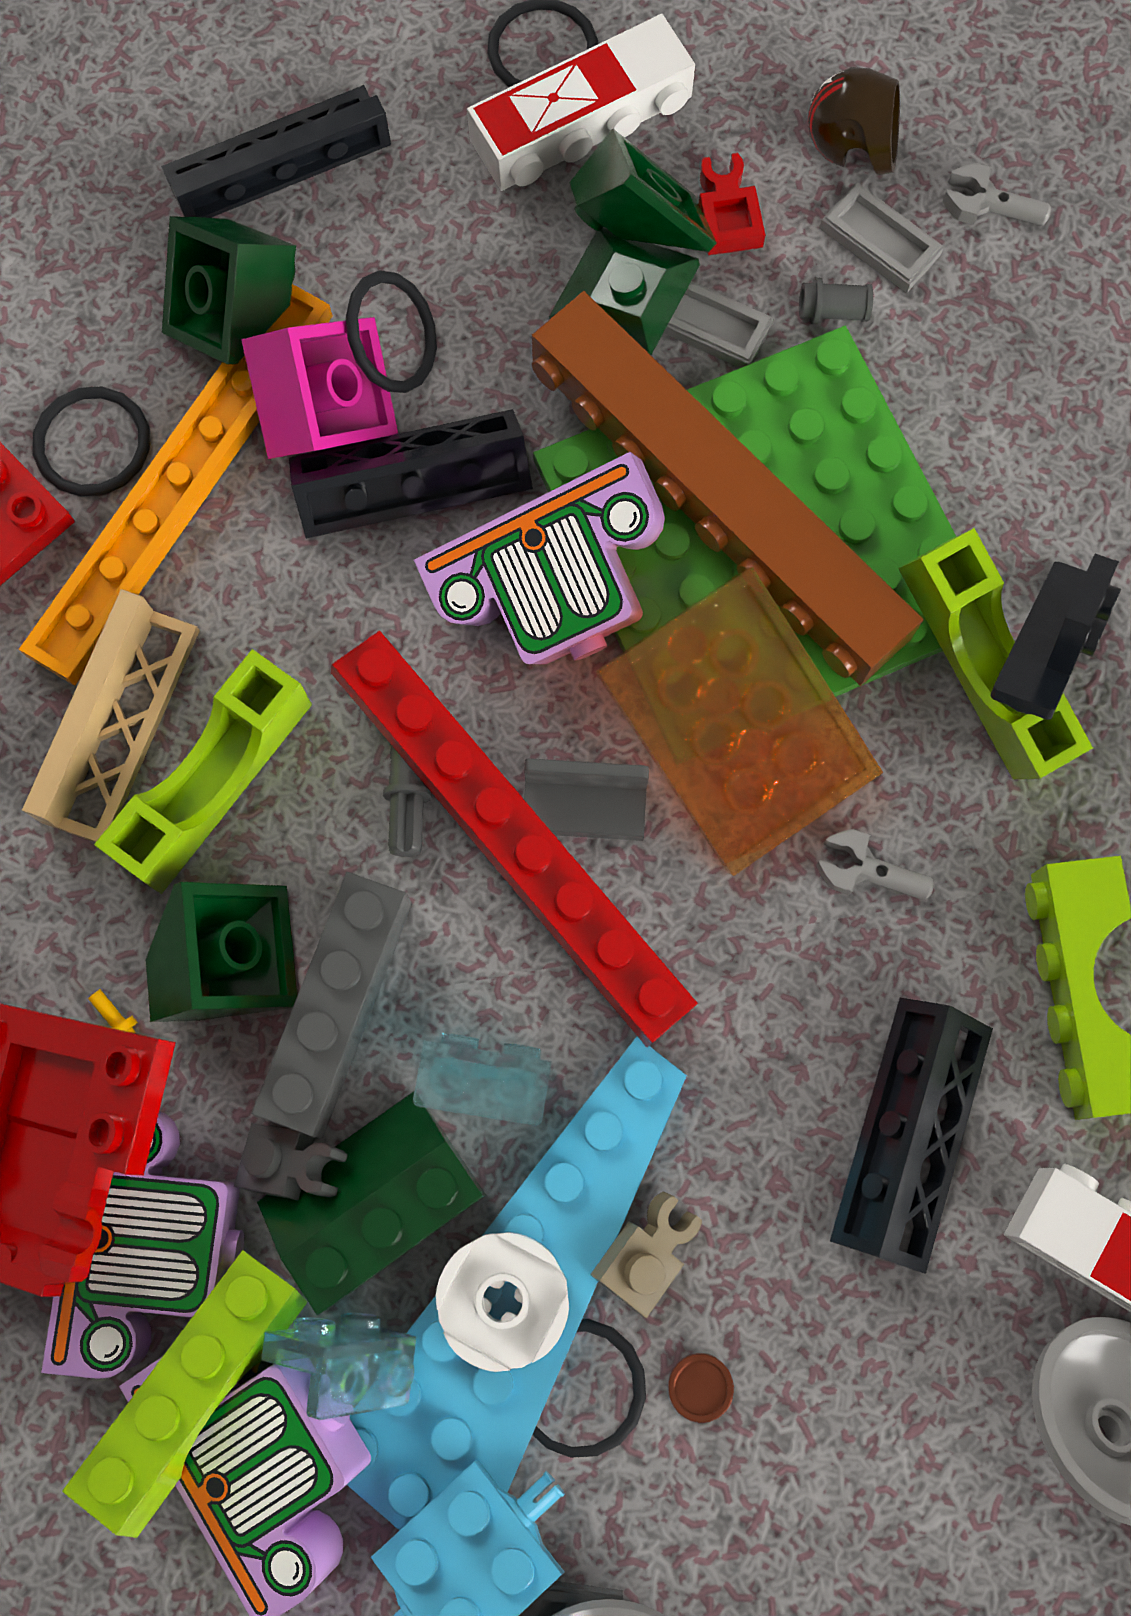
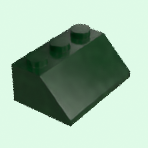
(391, 1196)

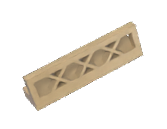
(92, 708)

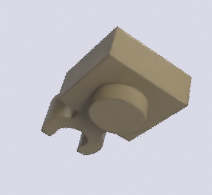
(641, 1262)

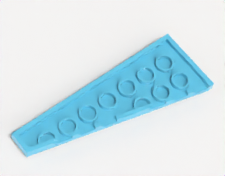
(575, 1210)

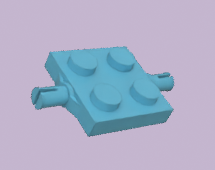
(472, 1550)

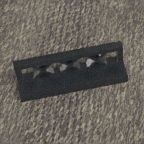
(277, 158)
(410, 473)
(905, 1129)

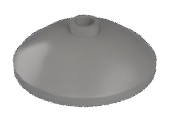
(1077, 1387)

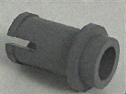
(835, 301)

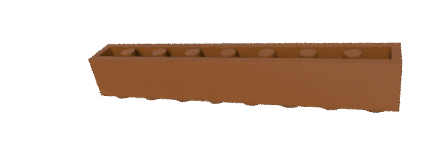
(723, 489)

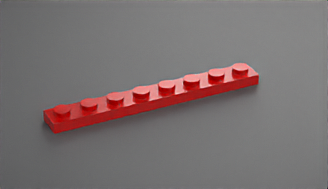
(513, 838)

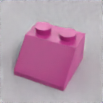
(314, 391)

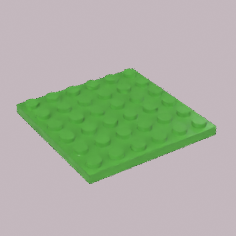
(831, 442)

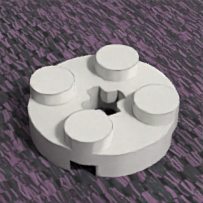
(465, 1311)

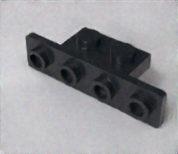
(1060, 626)

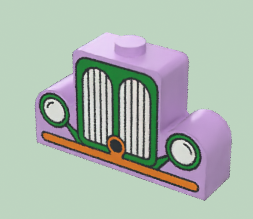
(552, 564)
(157, 1254)
(256, 1486)

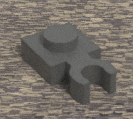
(284, 1162)

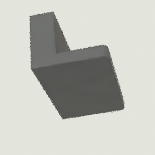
(588, 797)

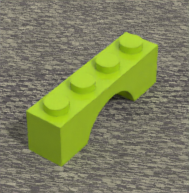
(963, 606)
(171, 821)
(1076, 912)
(151, 1437)

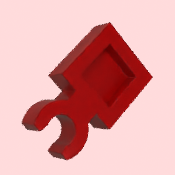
(731, 210)

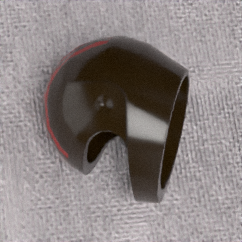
(859, 112)

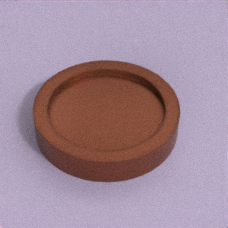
(700, 1388)

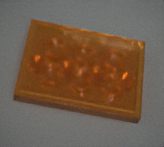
(739, 721)

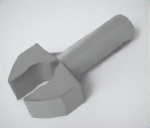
(989, 199)
(870, 869)

